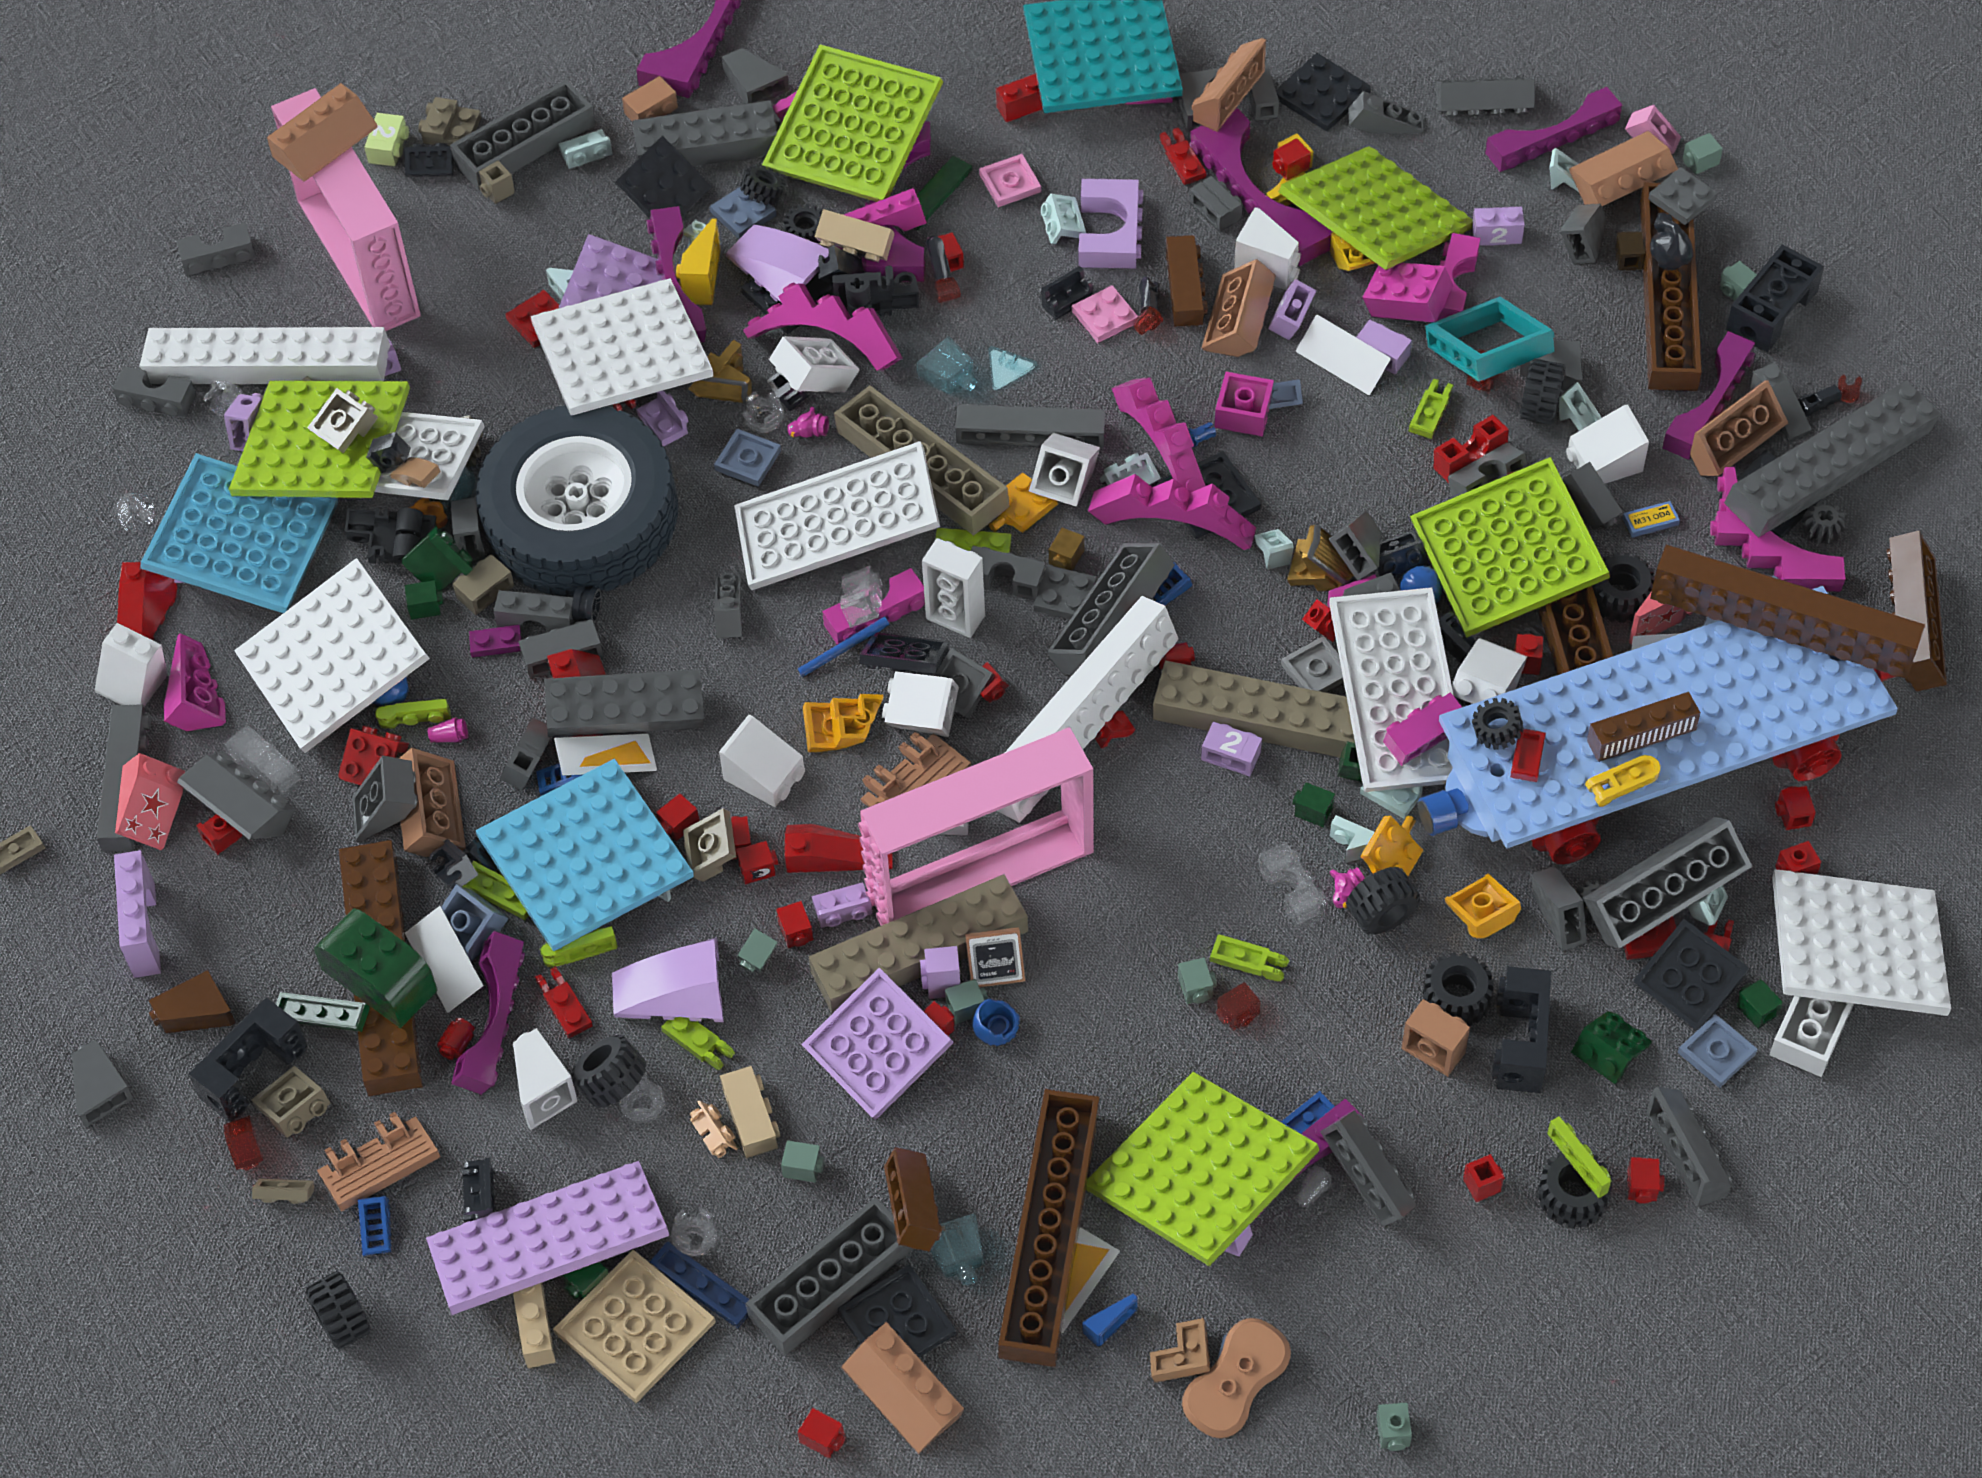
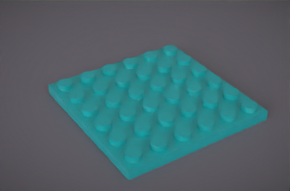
(1101, 52)

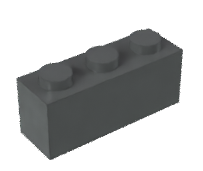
(535, 649)

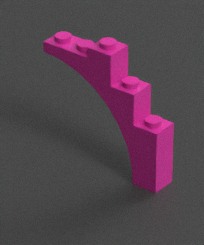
(799, 308)
(1171, 438)
(1172, 501)
(1771, 551)

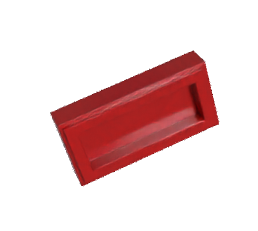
(1528, 755)

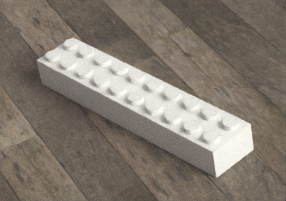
(265, 354)
(1102, 683)

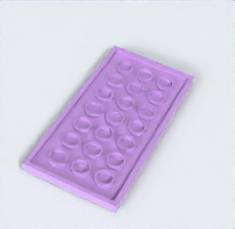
(546, 1237)

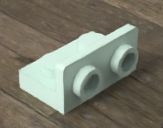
(585, 148)
(1062, 217)
(1134, 464)
(1395, 800)

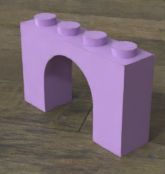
(1116, 248)
(134, 893)

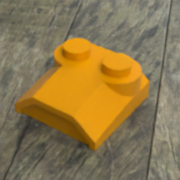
(1484, 906)

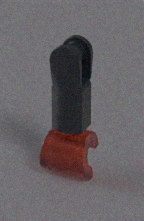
(945, 287)
(1149, 316)
(1816, 401)

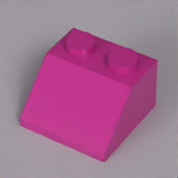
(1243, 404)

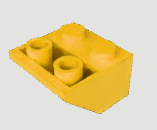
(1346, 255)

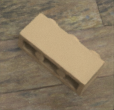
(854, 235)
(750, 1111)
(534, 1326)

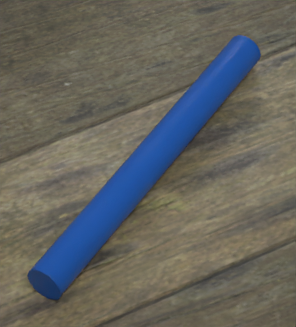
(843, 646)

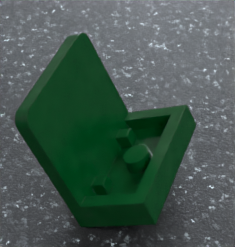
(438, 559)
(1610, 1045)

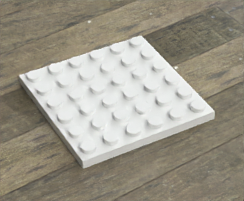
(621, 346)
(331, 655)
(1860, 942)

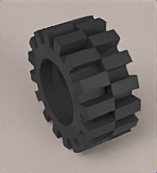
(762, 185)
(803, 216)
(1494, 711)

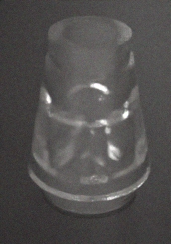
(1313, 1186)

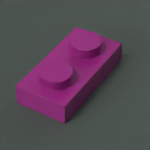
(495, 641)

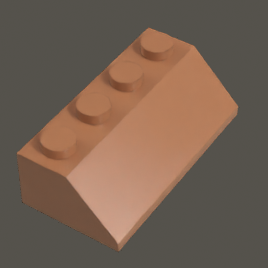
(1230, 85)
(321, 132)
(1623, 169)
(1239, 310)
(1737, 431)
(437, 807)
(902, 1388)

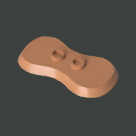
(1250, 1359)

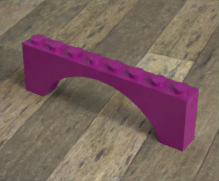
(685, 63)
(1222, 155)
(904, 254)

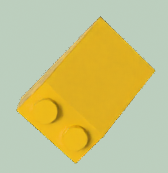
(700, 266)

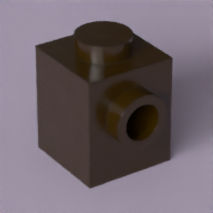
(1630, 250)

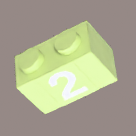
(386, 141)

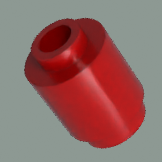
(1179, 654)
(456, 1038)

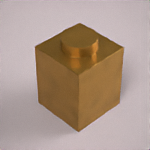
(1066, 549)

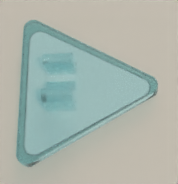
(1007, 366)

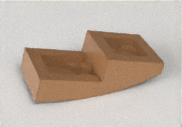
(416, 471)

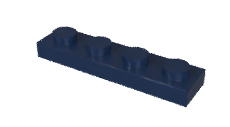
(701, 1284)

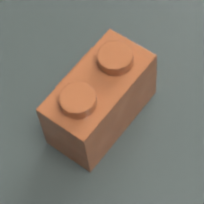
(650, 100)

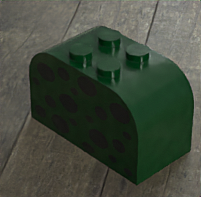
(376, 967)

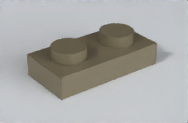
(19, 848)
(279, 1189)

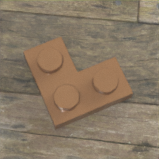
(1188, 1358)

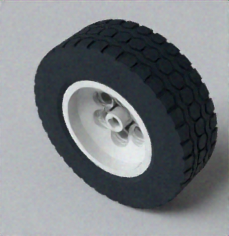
(577, 500)

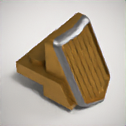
(728, 378)
(1318, 562)

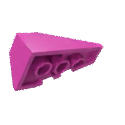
(191, 692)

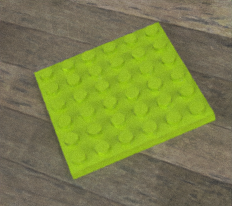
(852, 123)
(1376, 207)
(292, 461)
(1509, 547)
(1201, 1168)

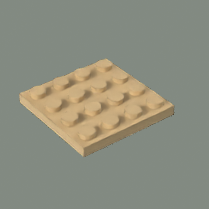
(634, 1326)

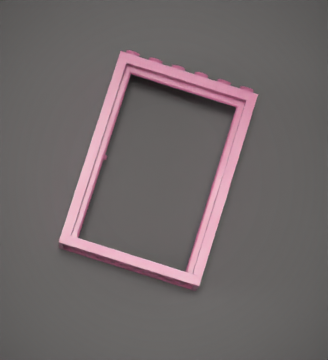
(356, 230)
(969, 796)

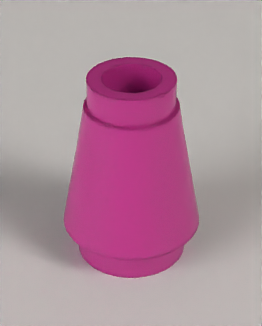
(449, 731)

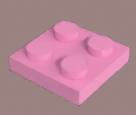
(1010, 180)
(1104, 314)

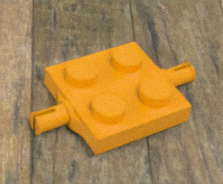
(1024, 507)
(1392, 846)

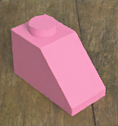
(1652, 120)

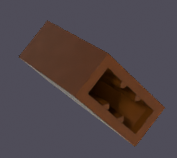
(191, 1006)

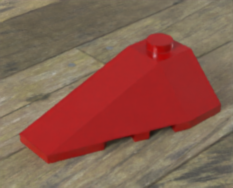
(143, 598)
(575, 664)
(823, 849)

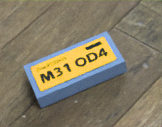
(1651, 519)

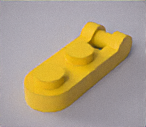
(1624, 779)

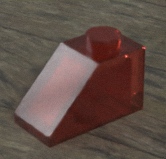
(243, 1143)

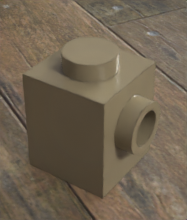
(496, 182)

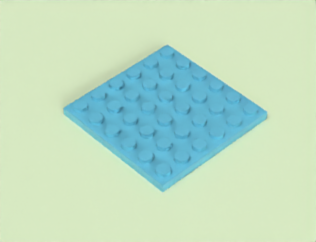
(237, 543)
(584, 854)

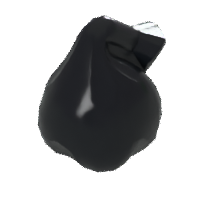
(1671, 244)

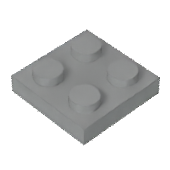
(1314, 666)

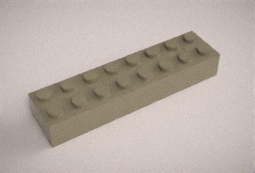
(958, 484)
(1268, 709)
(901, 943)

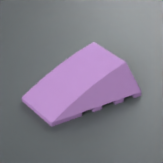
(776, 258)
(671, 985)

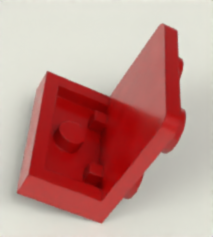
(364, 751)

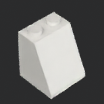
(1269, 244)
(1612, 445)
(1063, 469)
(129, 667)
(1487, 672)
(921, 703)
(760, 762)
(542, 1079)

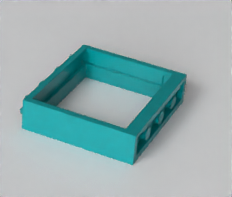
(1444, 335)

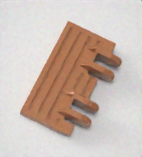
(932, 764)
(378, 1163)

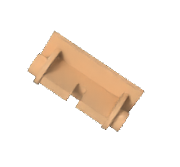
(720, 1136)

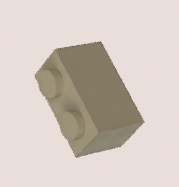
(483, 584)

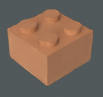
(1435, 1037)

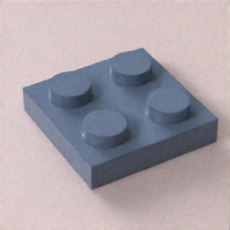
(741, 213)
(747, 457)
(1717, 1050)

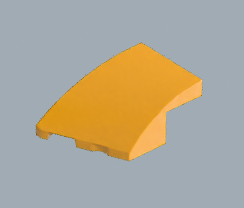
(840, 722)

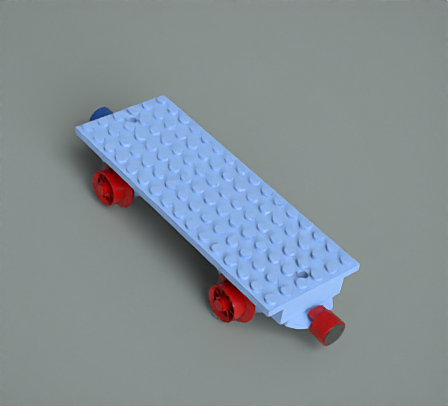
(1754, 705)

